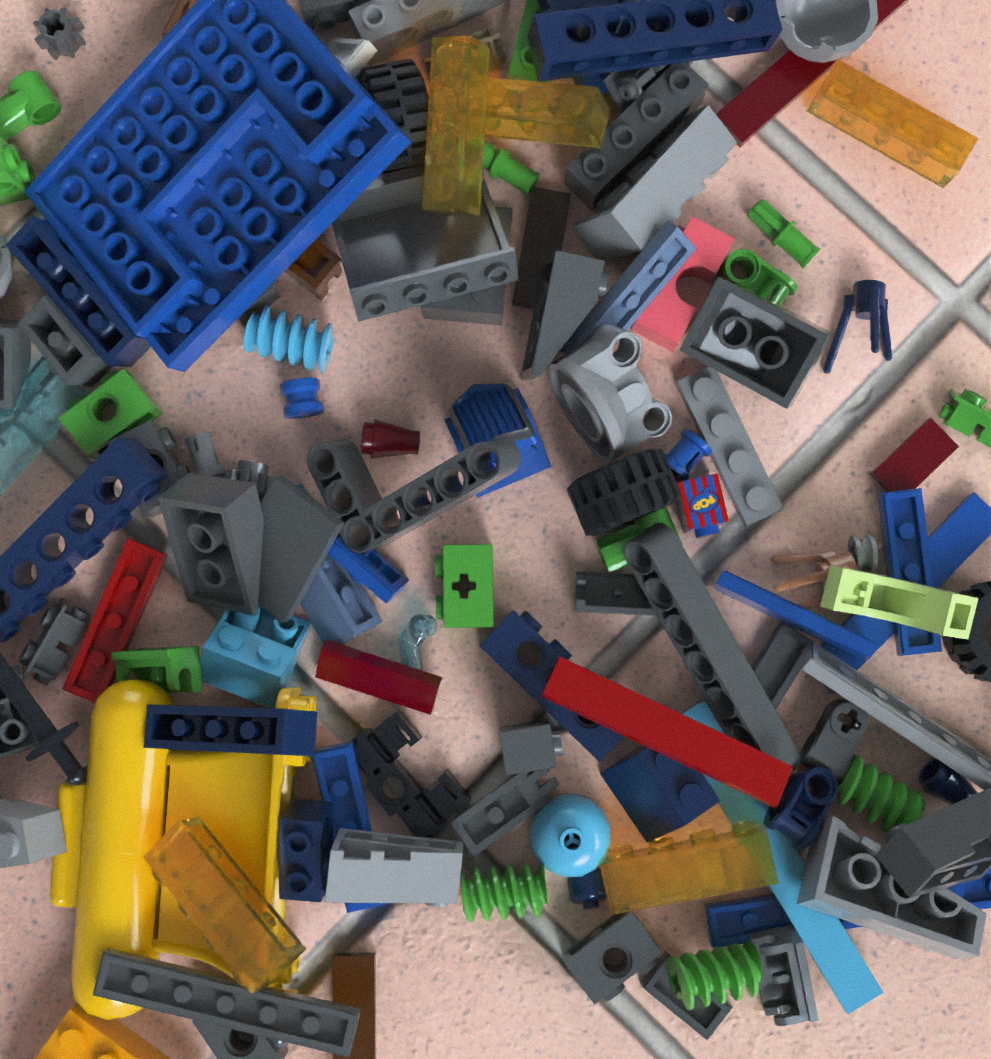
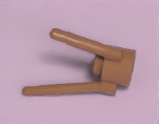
(827, 558)

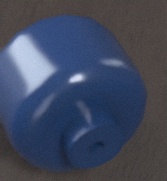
(587, 889)

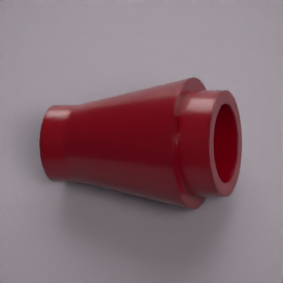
(388, 440)

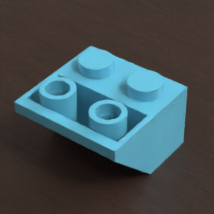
(253, 654)

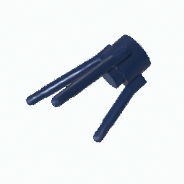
(870, 304)

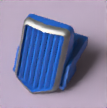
(493, 413)

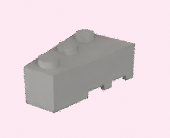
(29, 833)
(393, 869)

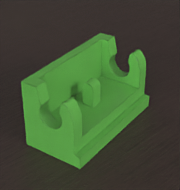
(168, 667)

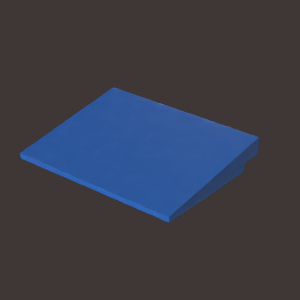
(214, 170)

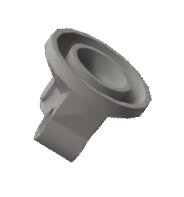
(608, 394)

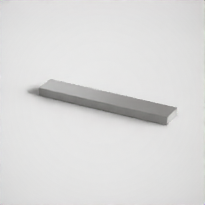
(897, 714)

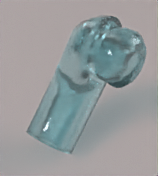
(413, 636)

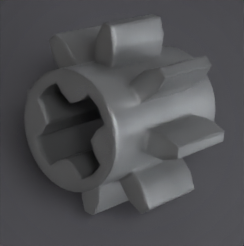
(59, 33)
(252, 472)

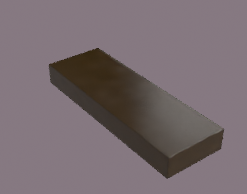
(541, 238)

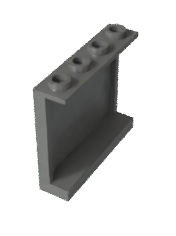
(413, 257)

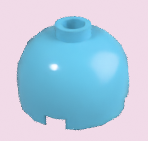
(565, 816)

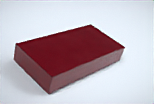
(915, 458)

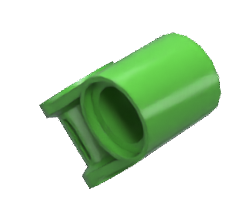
(761, 276)

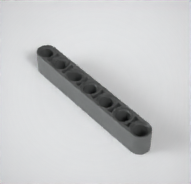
(707, 643)

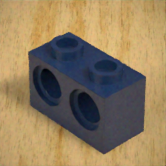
(305, 850)

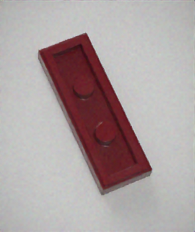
(378, 677)

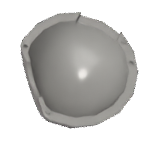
(826, 28)

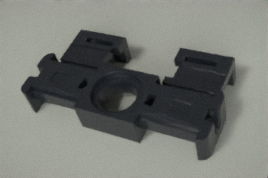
(417, 813)

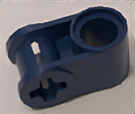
(799, 812)

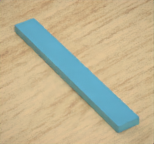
(820, 932)

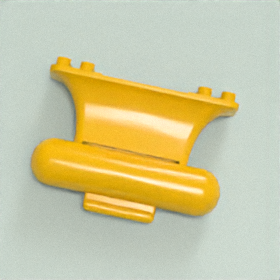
(130, 805)

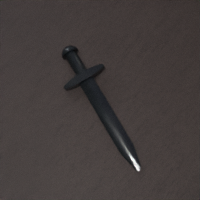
(41, 726)

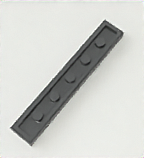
(225, 1003)

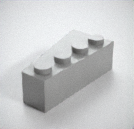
(657, 187)
(853, 885)

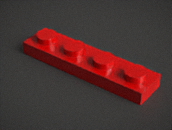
(115, 619)

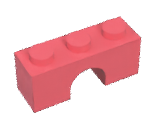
(668, 314)

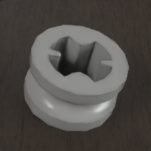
(864, 551)

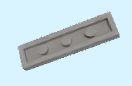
(730, 445)

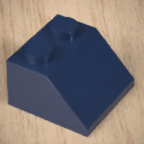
(658, 791)

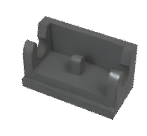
(610, 594)
(785, 976)

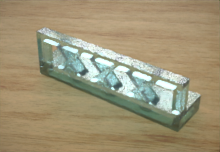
(34, 420)

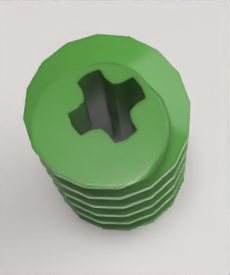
(879, 795)
(504, 892)
(715, 973)

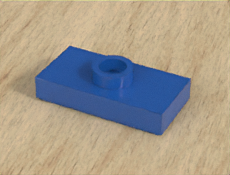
(369, 570)

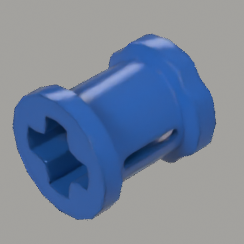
(687, 454)

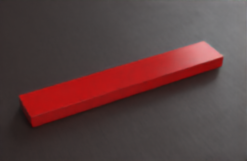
(668, 732)

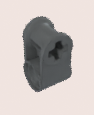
(832, 743)

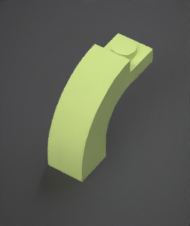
(899, 601)

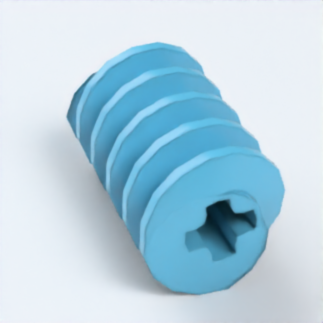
(289, 339)

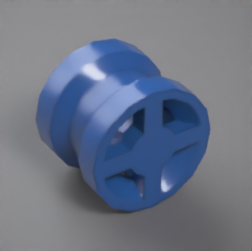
(301, 398)

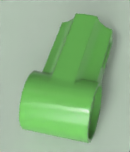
(26, 104)
(612, 546)

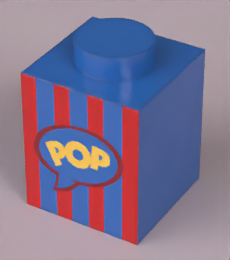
(701, 505)

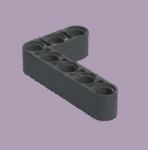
(368, 509)

